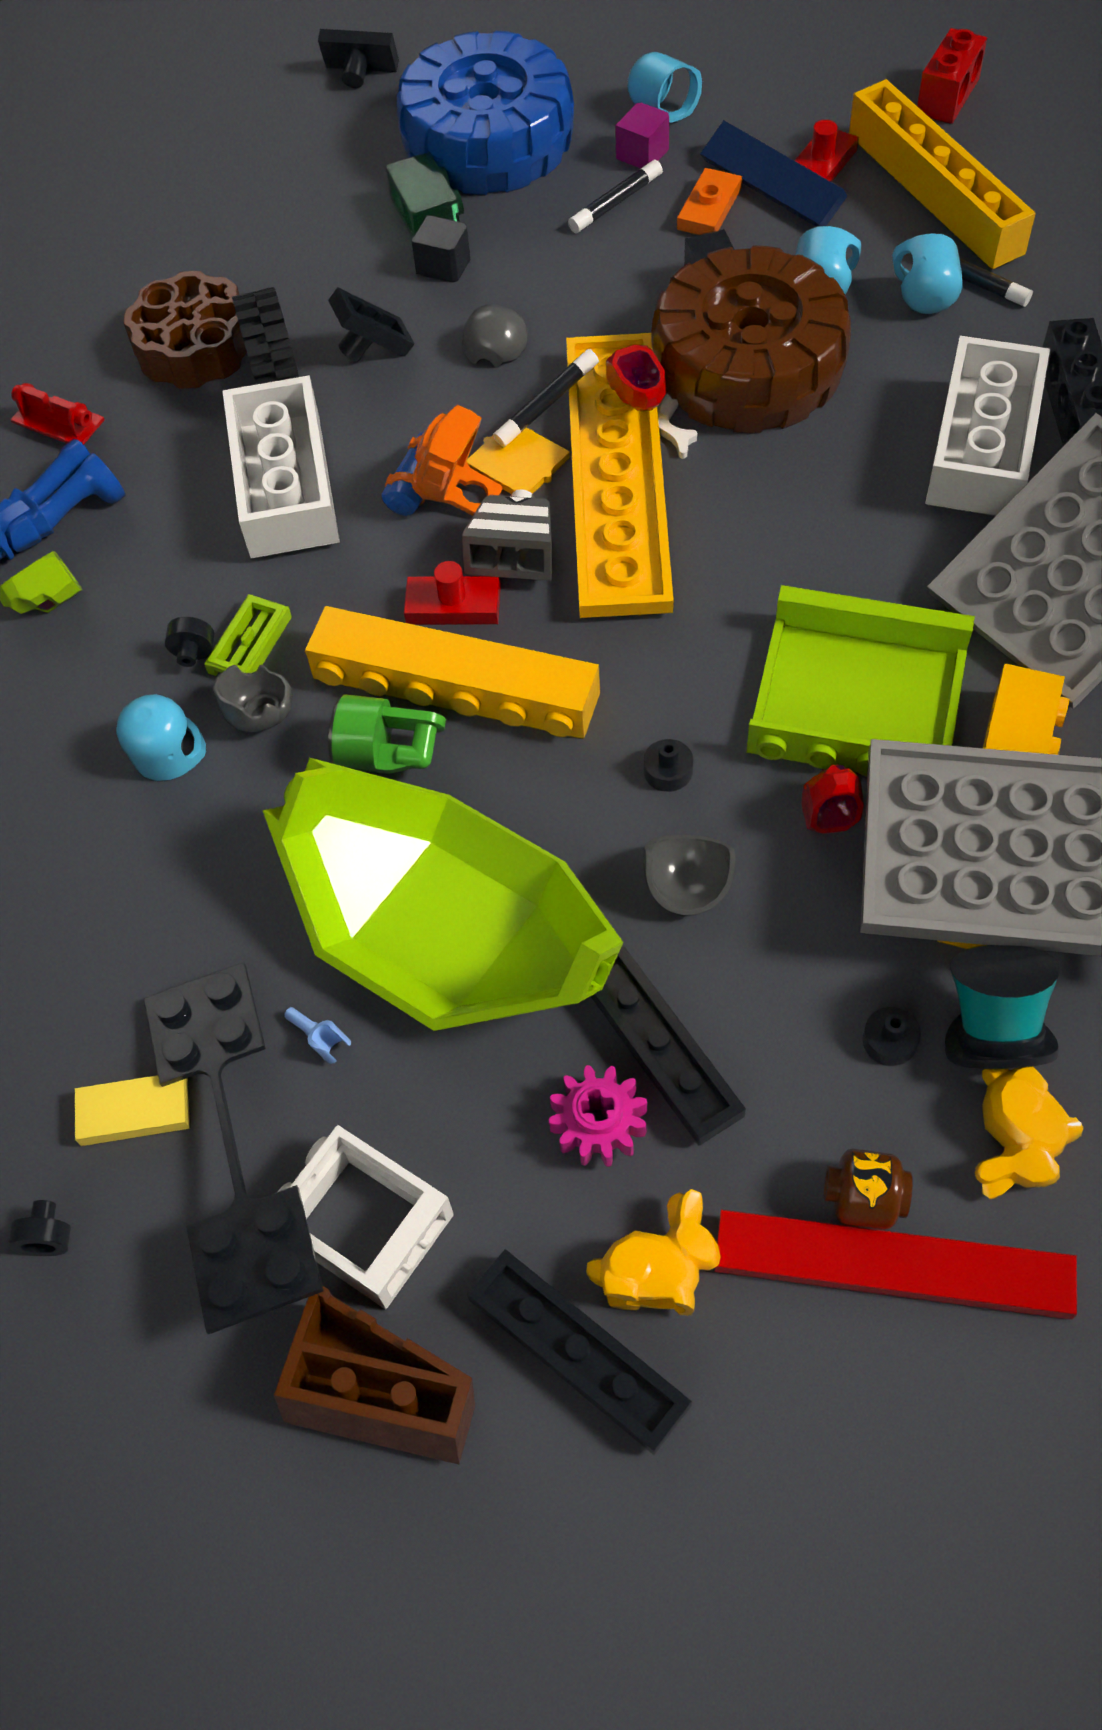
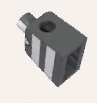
(509, 538)

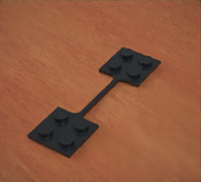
(260, 1248)

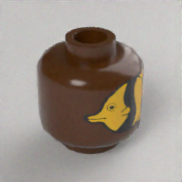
(869, 1189)

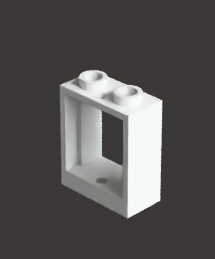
(410, 1240)

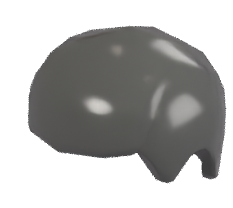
(494, 335)
(252, 699)

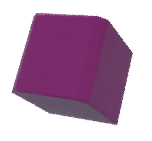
(642, 135)

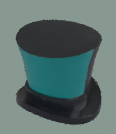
(1002, 1008)

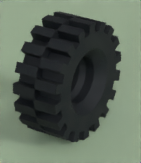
(265, 336)

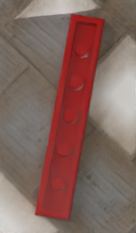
(898, 1264)

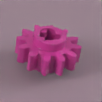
(579, 1124)

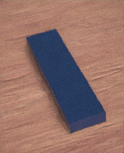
(774, 175)

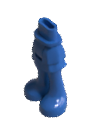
(32, 516)

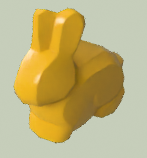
(1028, 1126)
(657, 1268)

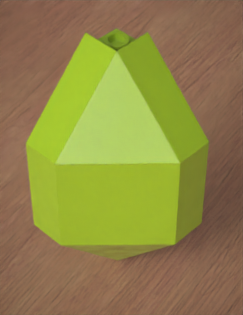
(435, 900)

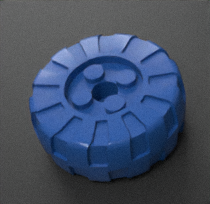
(487, 110)

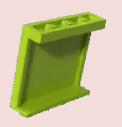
(856, 674)

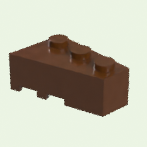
(372, 1385)

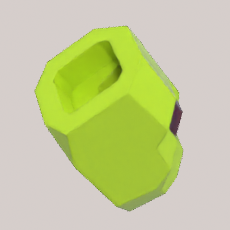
(40, 586)

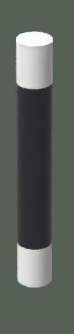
(615, 196)
(995, 283)
(546, 397)

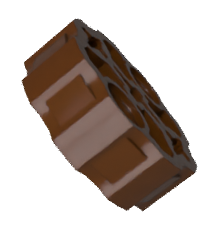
(186, 329)

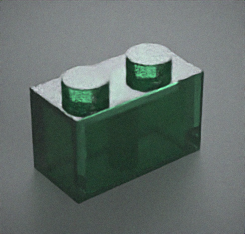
(422, 190)

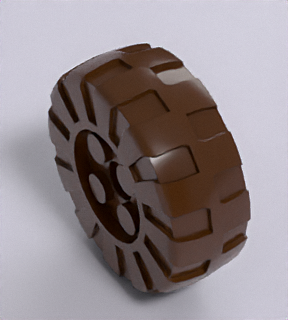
(751, 338)

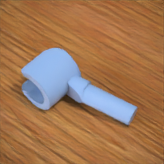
(320, 1035)

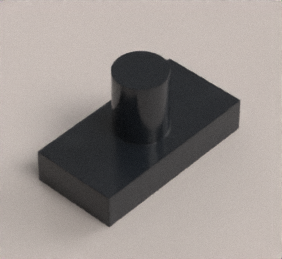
(357, 53)
(367, 325)

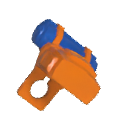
(437, 465)

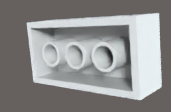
(988, 425)
(279, 467)

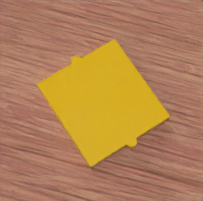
(521, 464)

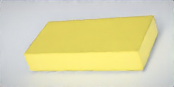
(130, 1110)

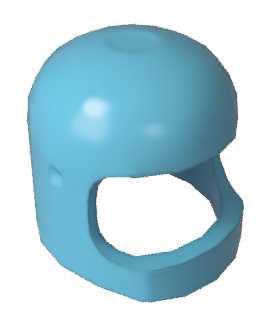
(652, 79)
(828, 248)
(935, 272)
(152, 736)

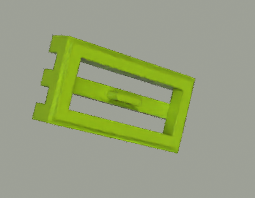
(256, 640)

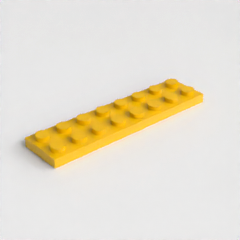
(617, 493)

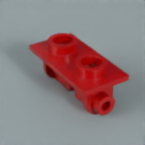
(53, 415)

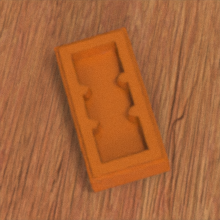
(709, 202)

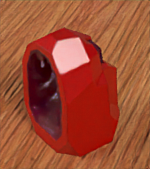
(637, 377)
(832, 800)

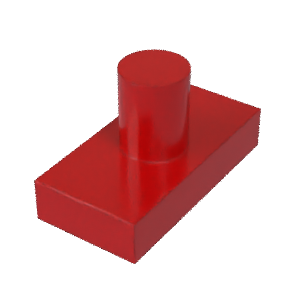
(828, 150)
(452, 598)

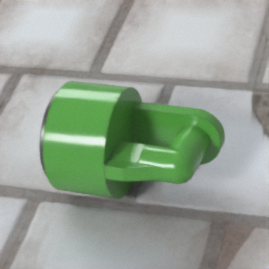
(363, 730)

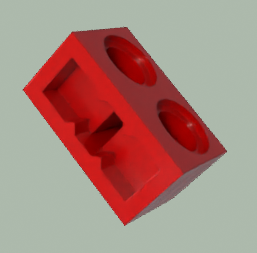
(951, 74)

